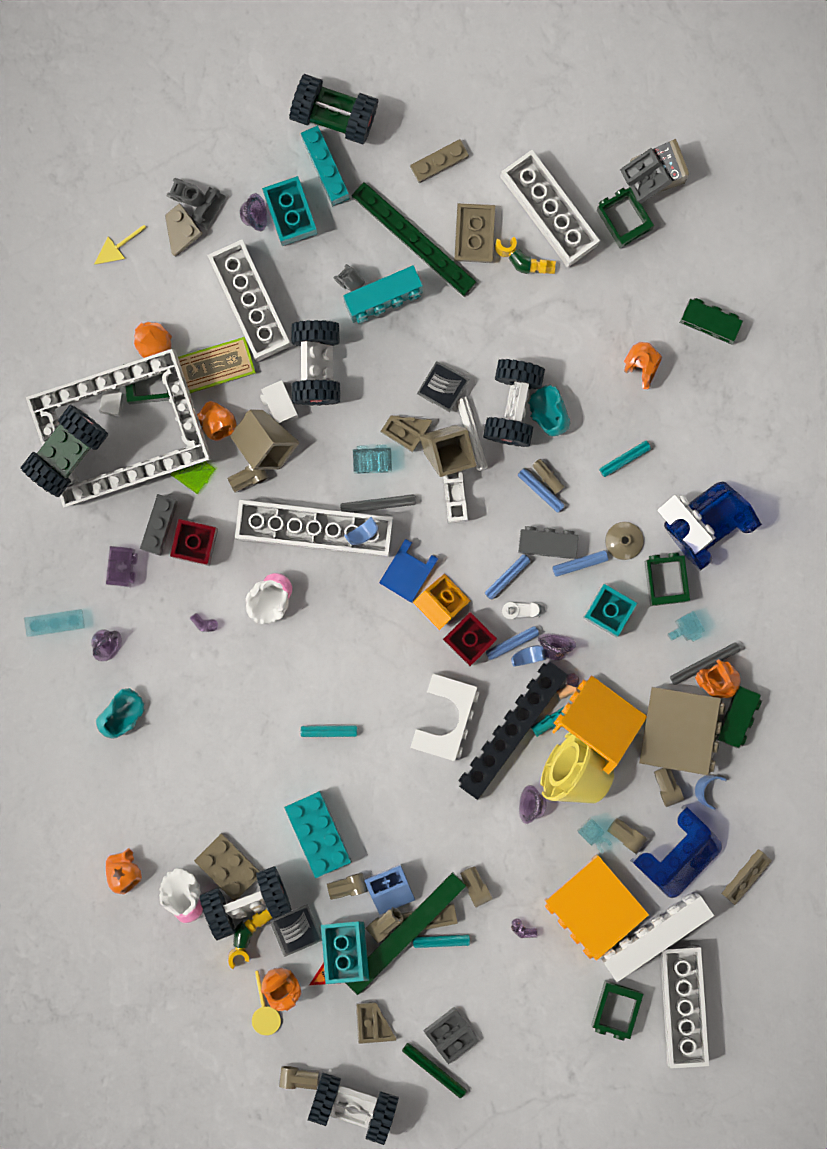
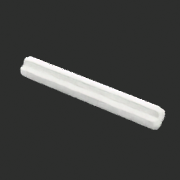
(469, 424)

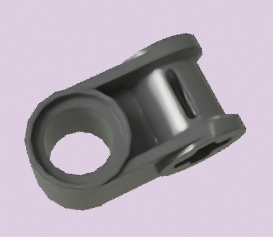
(183, 192)
(349, 279)

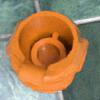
(151, 339)
(645, 357)
(720, 680)
(279, 983)

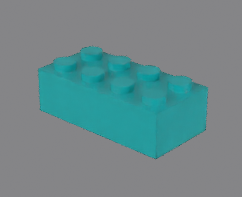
(383, 294)
(317, 834)

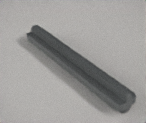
(375, 504)
(705, 663)

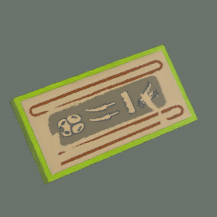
(217, 365)

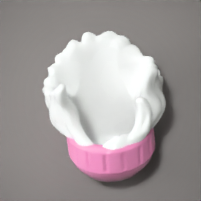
(269, 598)
(181, 895)

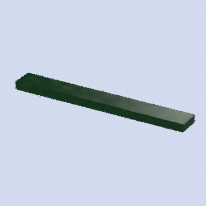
(413, 239)
(410, 929)

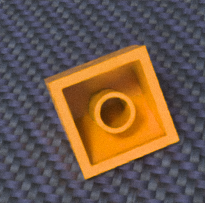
(441, 601)

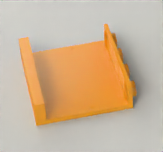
(601, 720)
(596, 908)

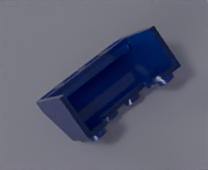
(720, 509)
(684, 860)

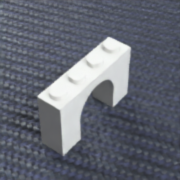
(462, 696)

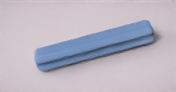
(541, 490)
(580, 563)
(500, 583)
(512, 643)

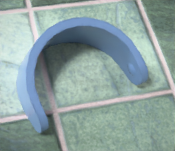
(362, 533)
(528, 655)
(700, 787)

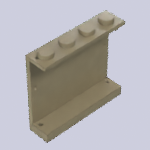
(682, 731)

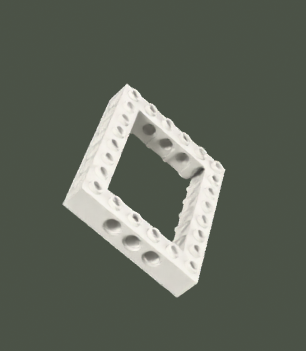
(165, 363)

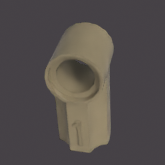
(246, 478)
(670, 791)
(629, 837)
(352, 885)
(477, 889)
(382, 926)
(294, 1078)

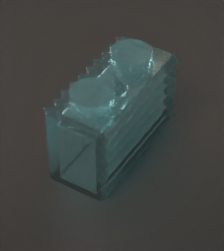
(372, 460)

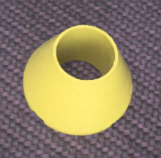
(575, 773)

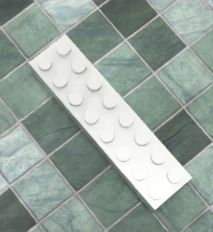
(309, 528)

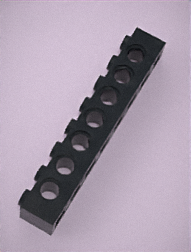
(547, 670)

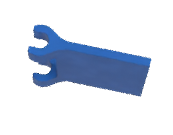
(407, 573)

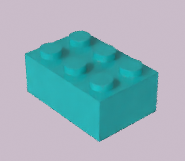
(290, 211)
(344, 952)

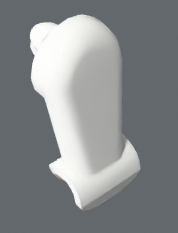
(521, 610)

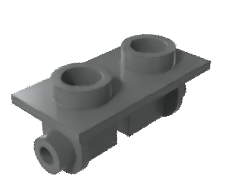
(206, 212)

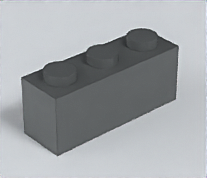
(159, 524)
(548, 543)

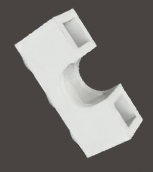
(455, 498)
(699, 534)

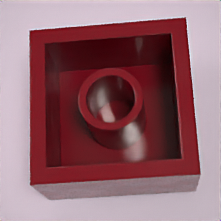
(194, 542)
(469, 639)

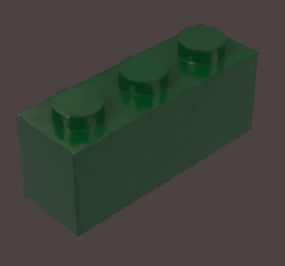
(711, 321)
(739, 717)

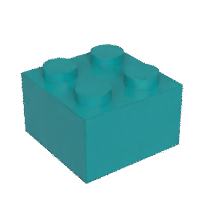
(610, 610)

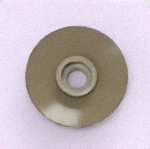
(614, 540)

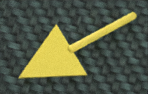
(110, 252)

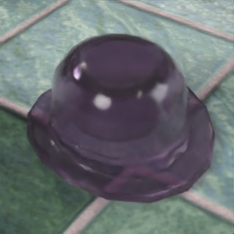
(254, 212)
(105, 644)
(556, 646)
(531, 804)

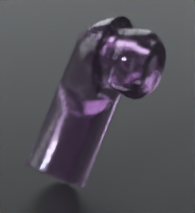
(204, 625)
(521, 931)

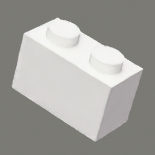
(278, 402)

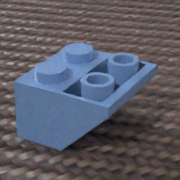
(389, 889)

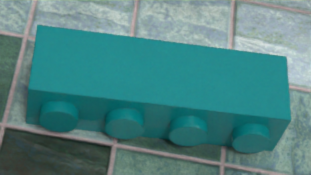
(325, 165)

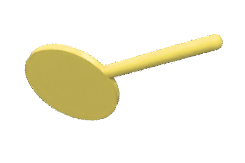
(265, 1019)

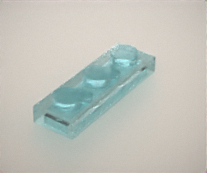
(54, 623)

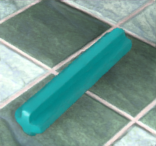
(625, 458)
(328, 731)
(441, 941)

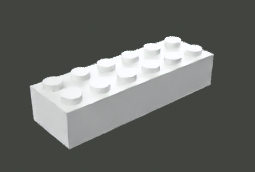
(549, 208)
(249, 300)
(657, 936)
(684, 1007)

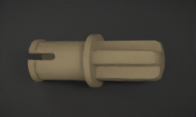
(548, 476)

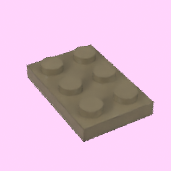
(474, 233)
(227, 867)

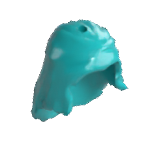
(546, 406)
(120, 714)

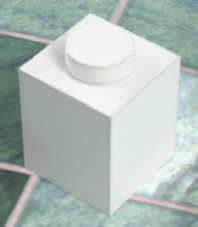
(112, 403)

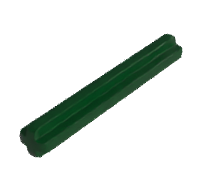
(434, 1070)

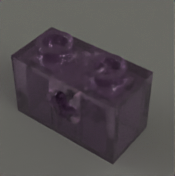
(116, 557)

